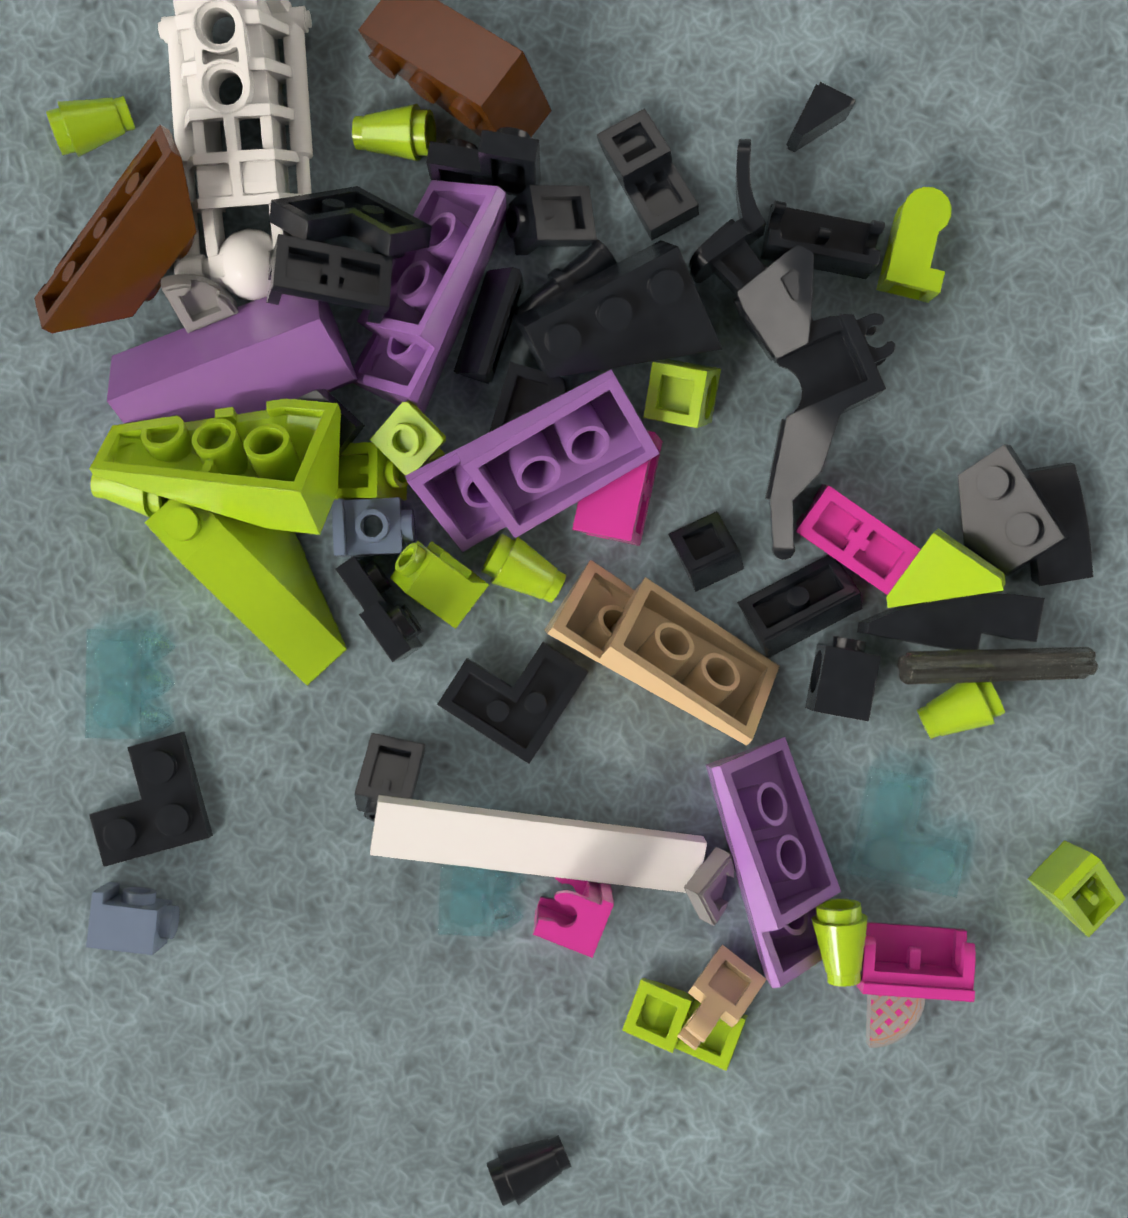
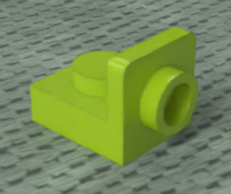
(409, 438)
(368, 474)

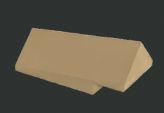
(666, 650)

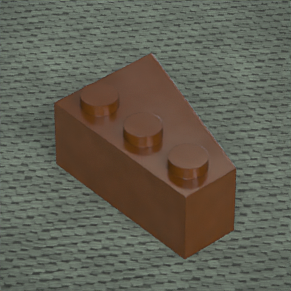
(455, 65)

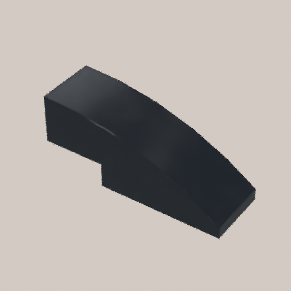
(959, 621)

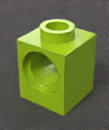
(682, 393)

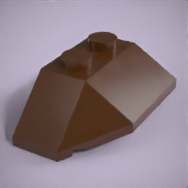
(125, 243)

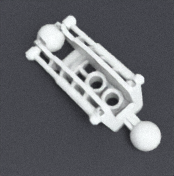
(238, 175)

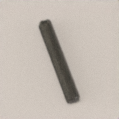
(996, 665)

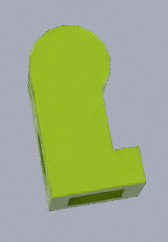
(912, 244)

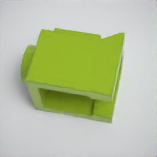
(438, 581)

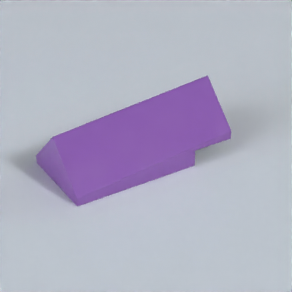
(431, 292)
(234, 363)
(535, 463)
(774, 855)

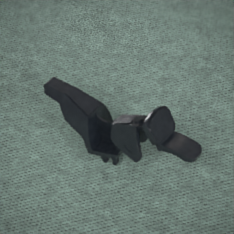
(825, 355)

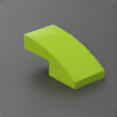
(662, 1012)

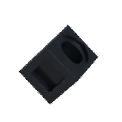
(843, 679)

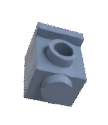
(349, 532)
(130, 920)

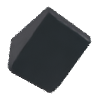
(821, 113)
(707, 551)

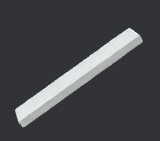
(535, 844)

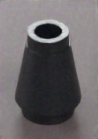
(527, 1169)

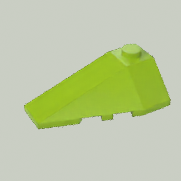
(252, 466)
(259, 579)

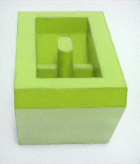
(944, 572)
(1078, 886)

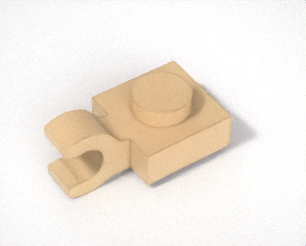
(724, 992)

